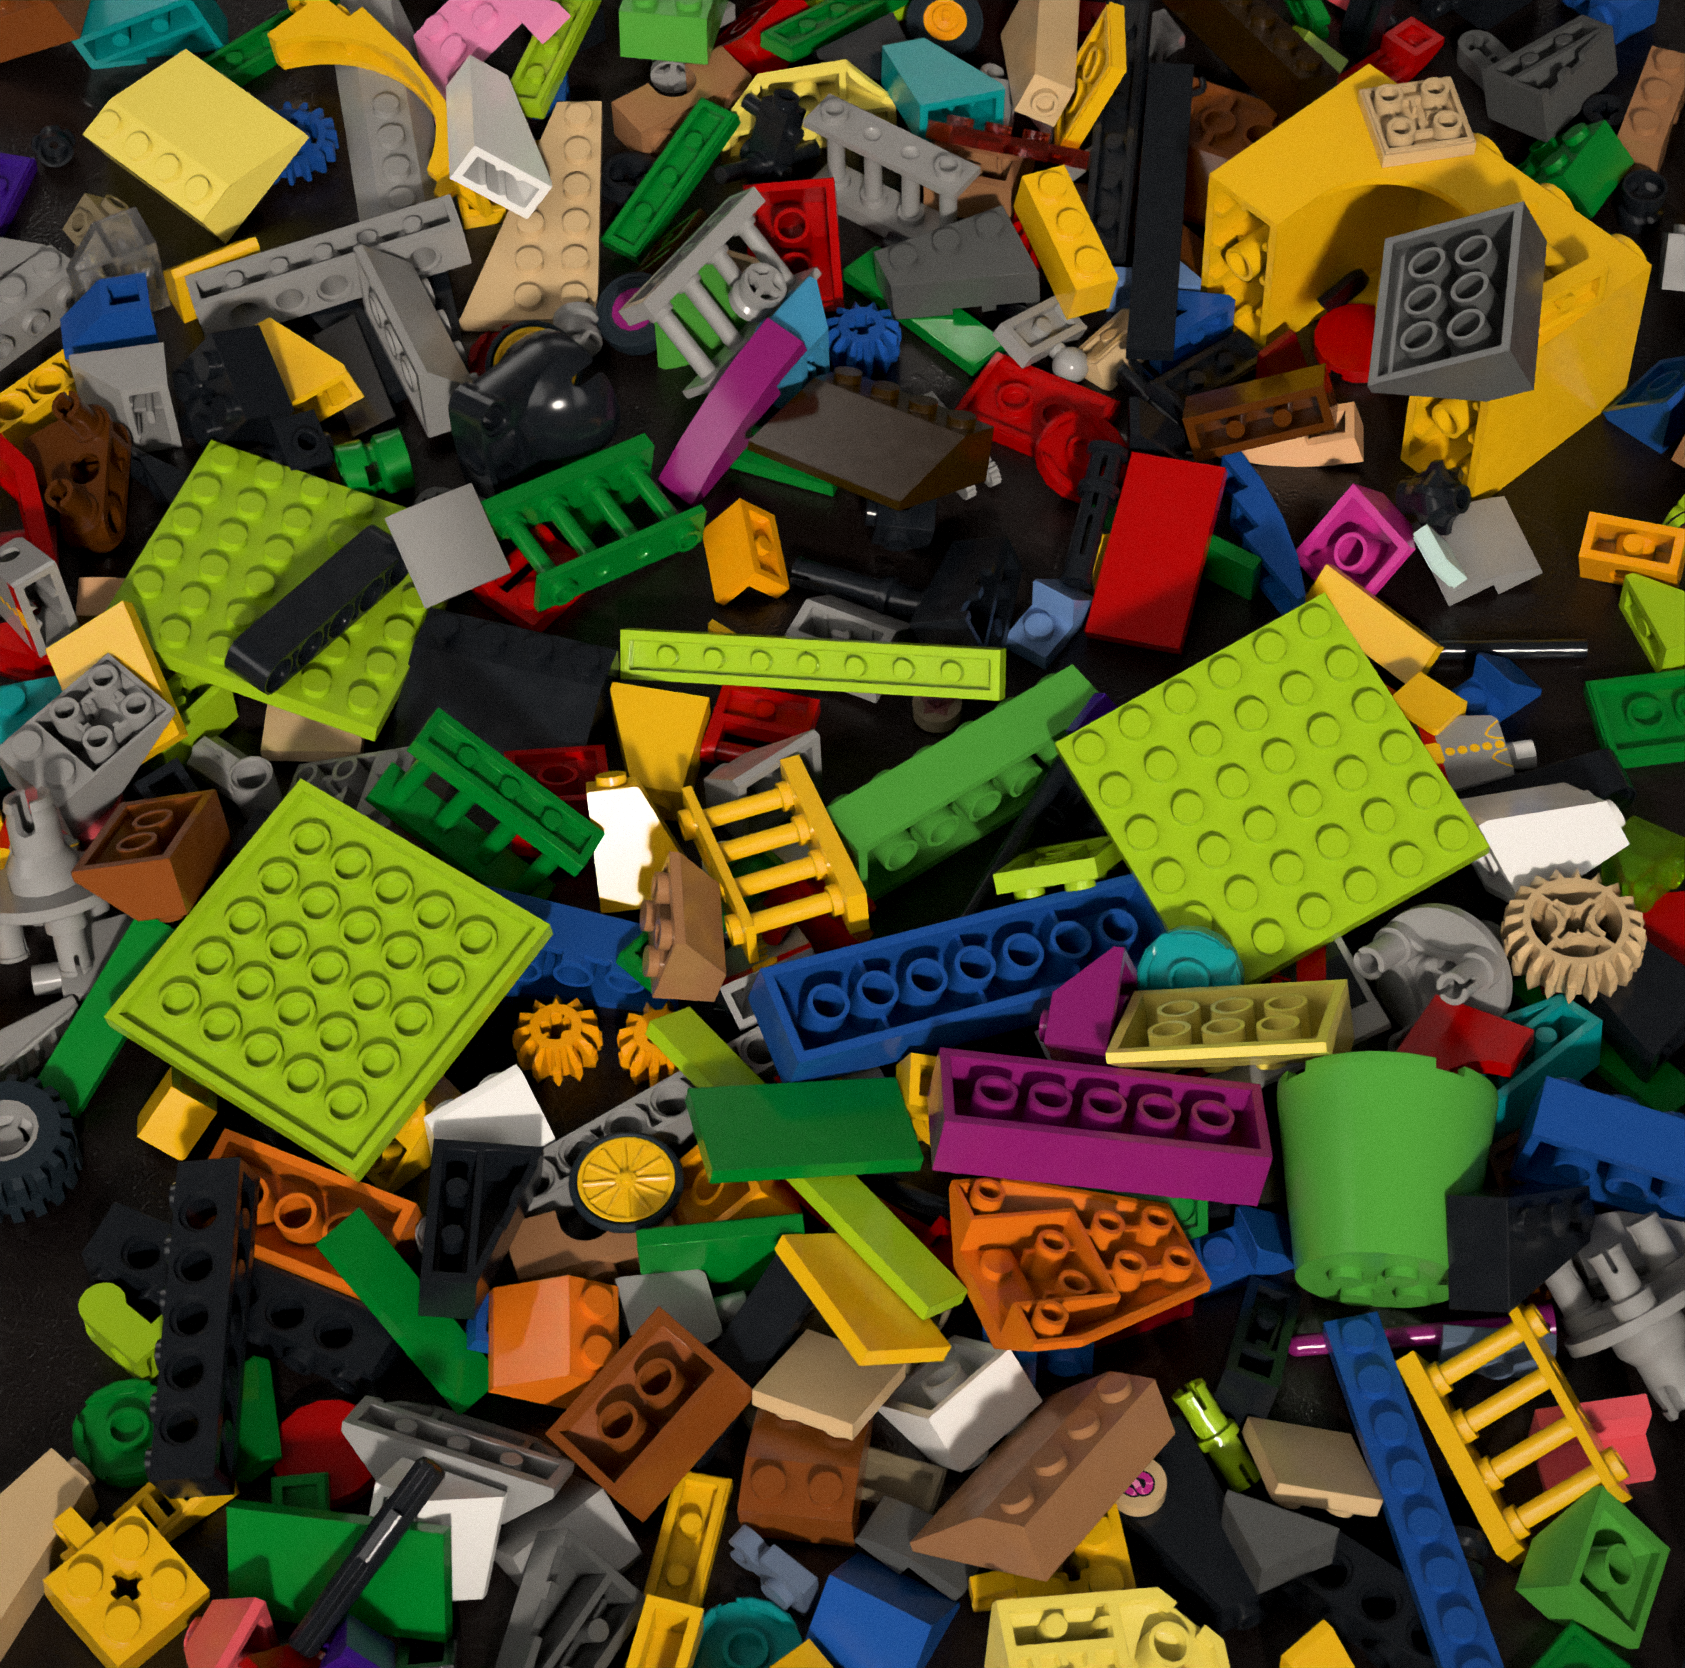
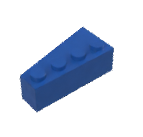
(581, 958)

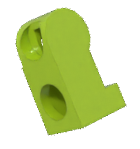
(120, 1329)

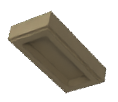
(904, 1480)

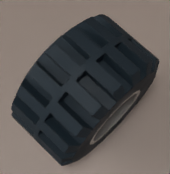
(36, 1147)

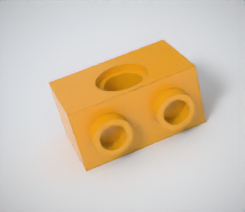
(1626, 546)

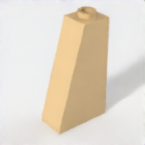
(1041, 56)
(27, 1537)

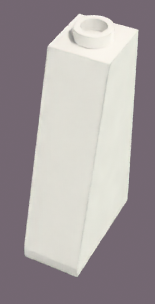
(492, 141)

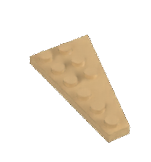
(557, 249)

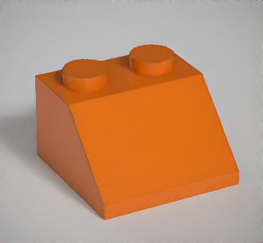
(550, 1338)

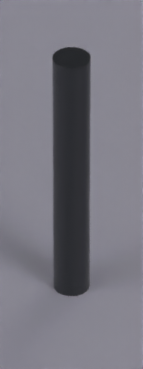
(1514, 648)

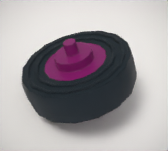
(633, 339)

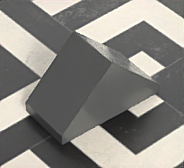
(1275, 1541)

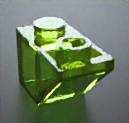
(1647, 865)

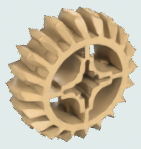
(1576, 953)

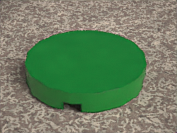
(116, 1432)

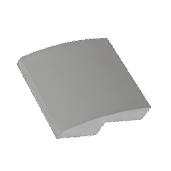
(448, 545)
(1488, 549)

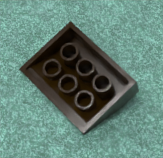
(877, 440)

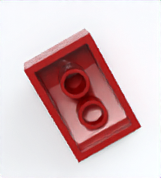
(804, 231)

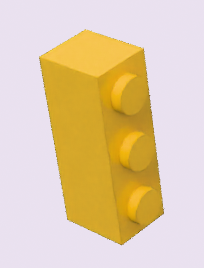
(1065, 242)

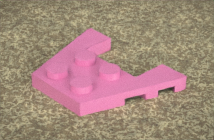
(478, 30)

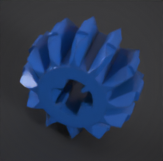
(864, 338)

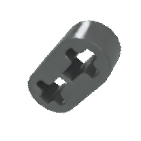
(1471, 57)

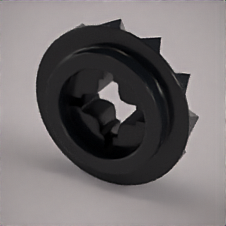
(614, 167)

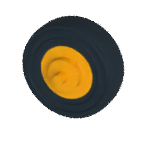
(947, 23)

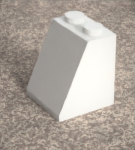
(1541, 832)

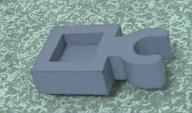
(781, 1576)

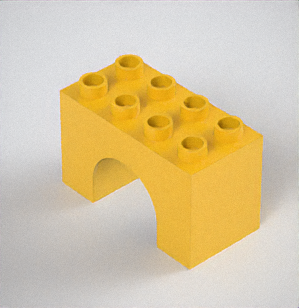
(1317, 205)

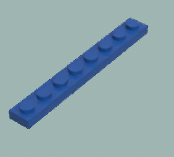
(1411, 1494)

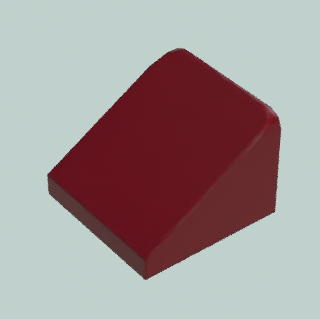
(1280, 356)

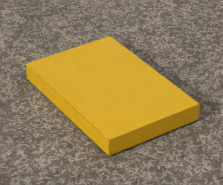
(1098, 72)
(123, 637)
(859, 1303)

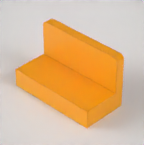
(745, 552)

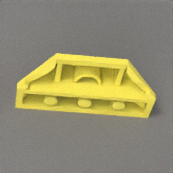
(812, 86)

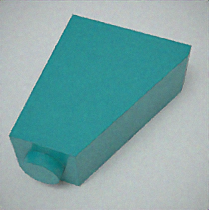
(932, 83)

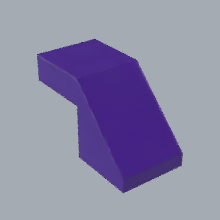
(357, 1646)

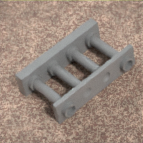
(881, 143)
(681, 276)

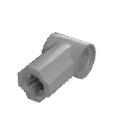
(239, 777)

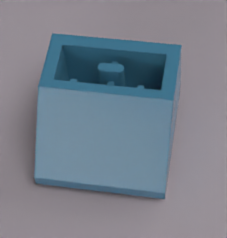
(805, 319)

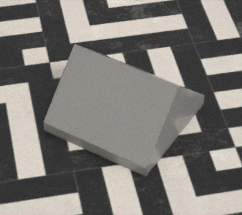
(584, 1511)

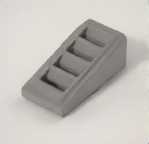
(32, 1040)

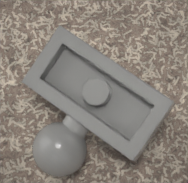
(1042, 333)

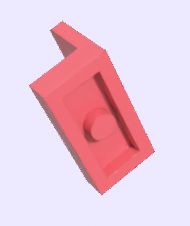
(1617, 1422)

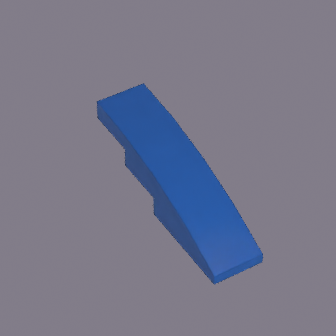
(1263, 533)

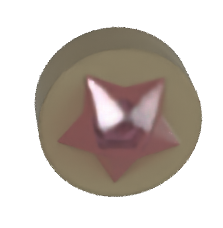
(936, 713)

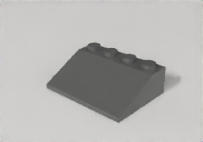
(1460, 308)

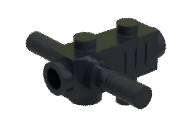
(774, 141)

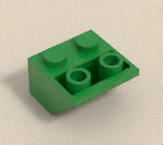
(1582, 163)

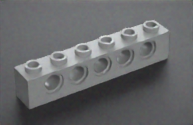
(323, 267)

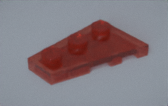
(998, 139)

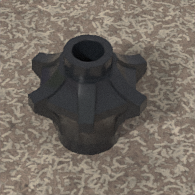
(1434, 496)

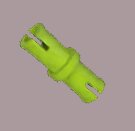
(1217, 1435)

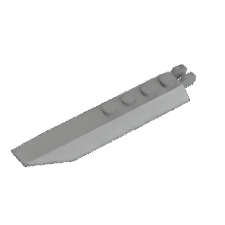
(386, 125)

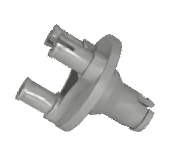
(40, 886)
(1438, 953)
(1639, 1318)

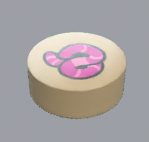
(1145, 1493)

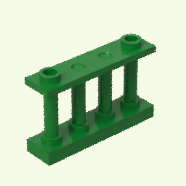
(585, 483)
(501, 790)

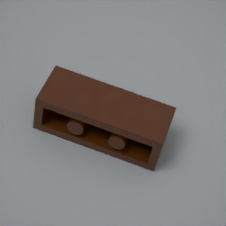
(1260, 412)

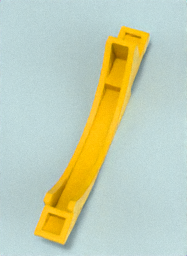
(332, 36)

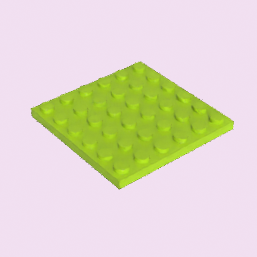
(236, 548)
(1273, 793)
(329, 978)

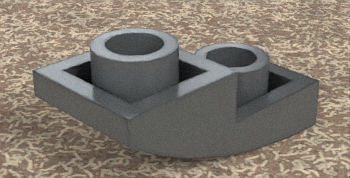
(888, 1536)

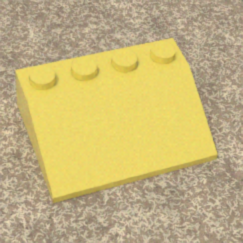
(197, 141)
(1233, 1026)

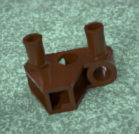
(83, 472)

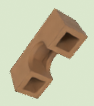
(1654, 109)
(649, 120)
(546, 1252)

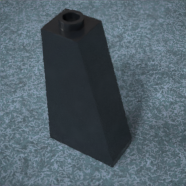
(1646, 1016)
(1189, 1543)

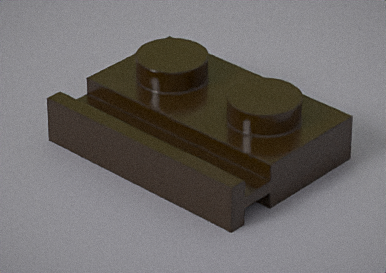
(671, 242)

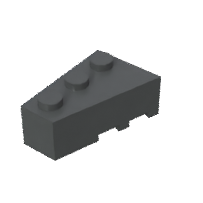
(1551, 78)
(958, 267)
(569, 1608)

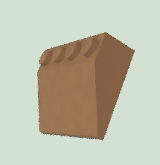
(1052, 1478)

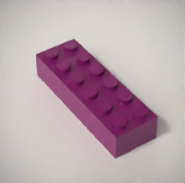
(1098, 1127)

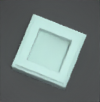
(1439, 556)

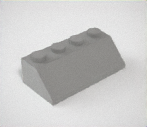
(412, 335)

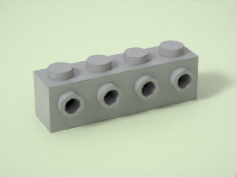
(33, 302)

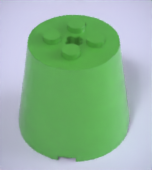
(1369, 1171)

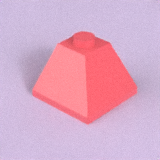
(229, 1633)

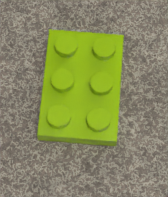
(1068, 863)

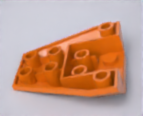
(1066, 1261)

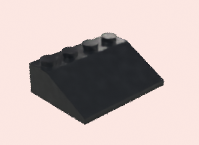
(505, 684)

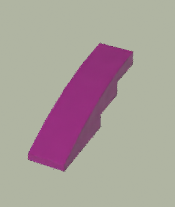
(729, 413)

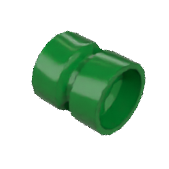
(390, 459)

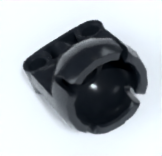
(529, 415)

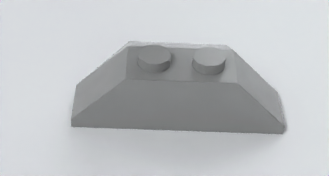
(460, 1445)

